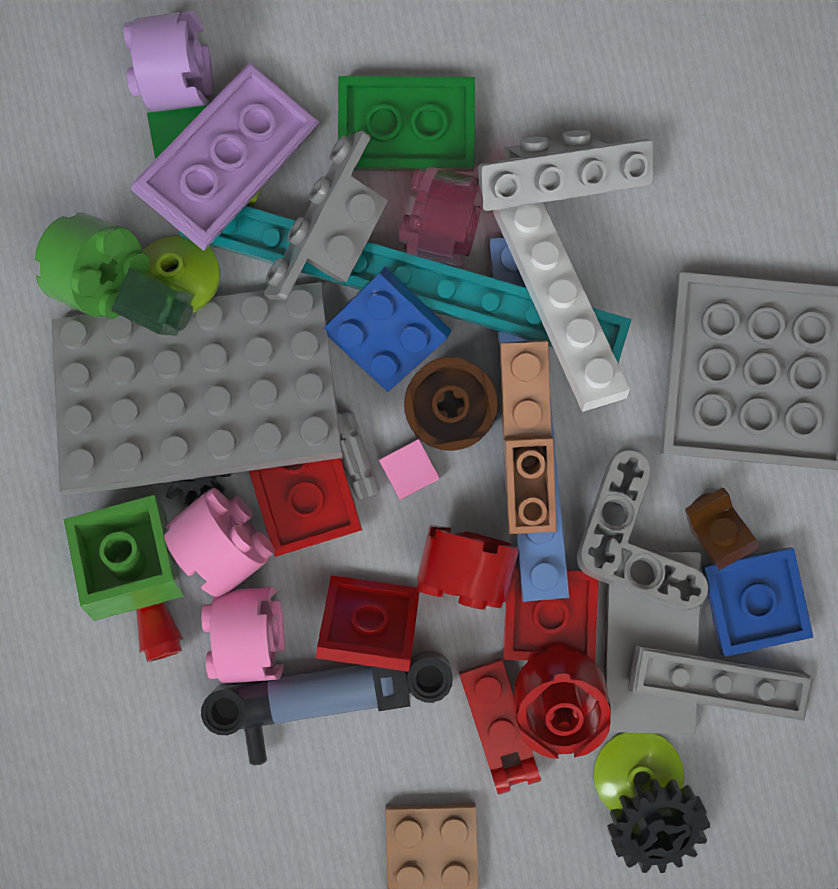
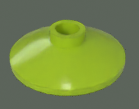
(196, 270)
(628, 755)

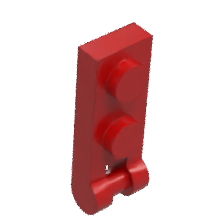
(497, 725)

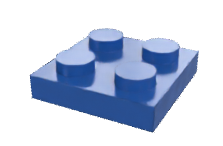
(386, 329)
(758, 602)

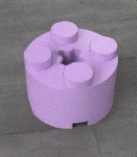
(168, 61)

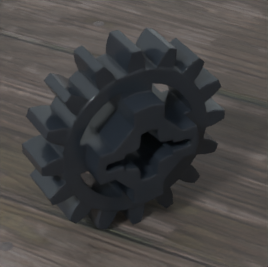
(658, 826)

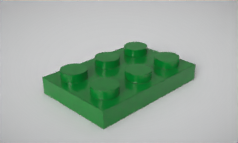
(410, 121)

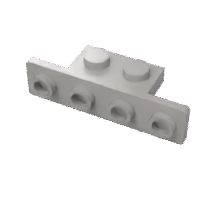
(563, 170)
(334, 224)

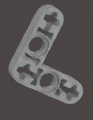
(624, 554)

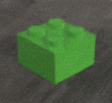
(122, 558)

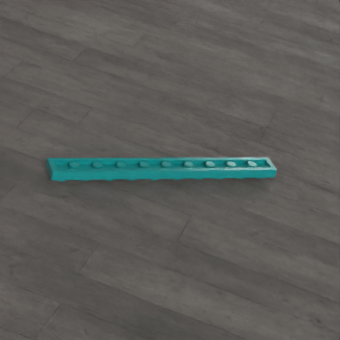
(437, 285)

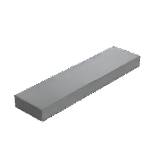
(719, 683)

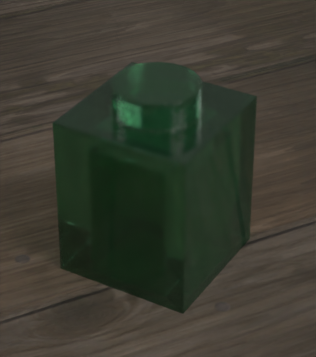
(154, 302)

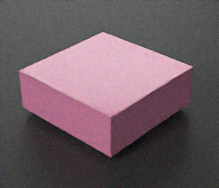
(409, 469)

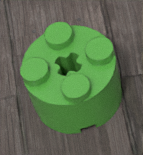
(87, 262)

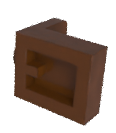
(720, 528)

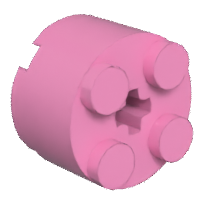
(217, 542)
(244, 635)

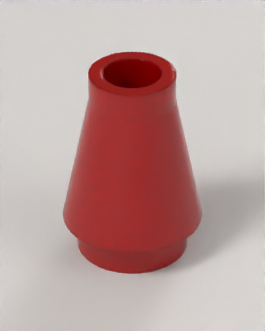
(157, 633)

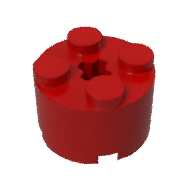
(467, 567)
(562, 703)

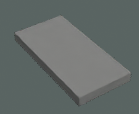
(644, 622)

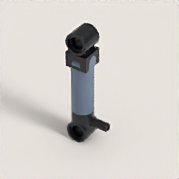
(320, 695)

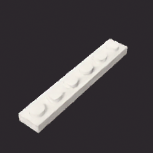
(562, 306)

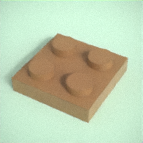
(432, 846)

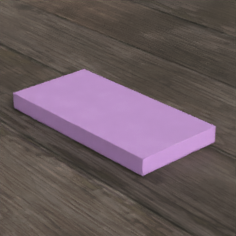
(225, 156)

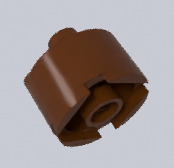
(465, 383)

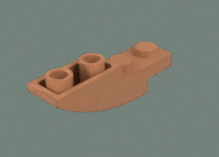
(527, 437)

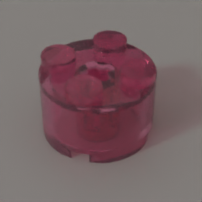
(442, 216)

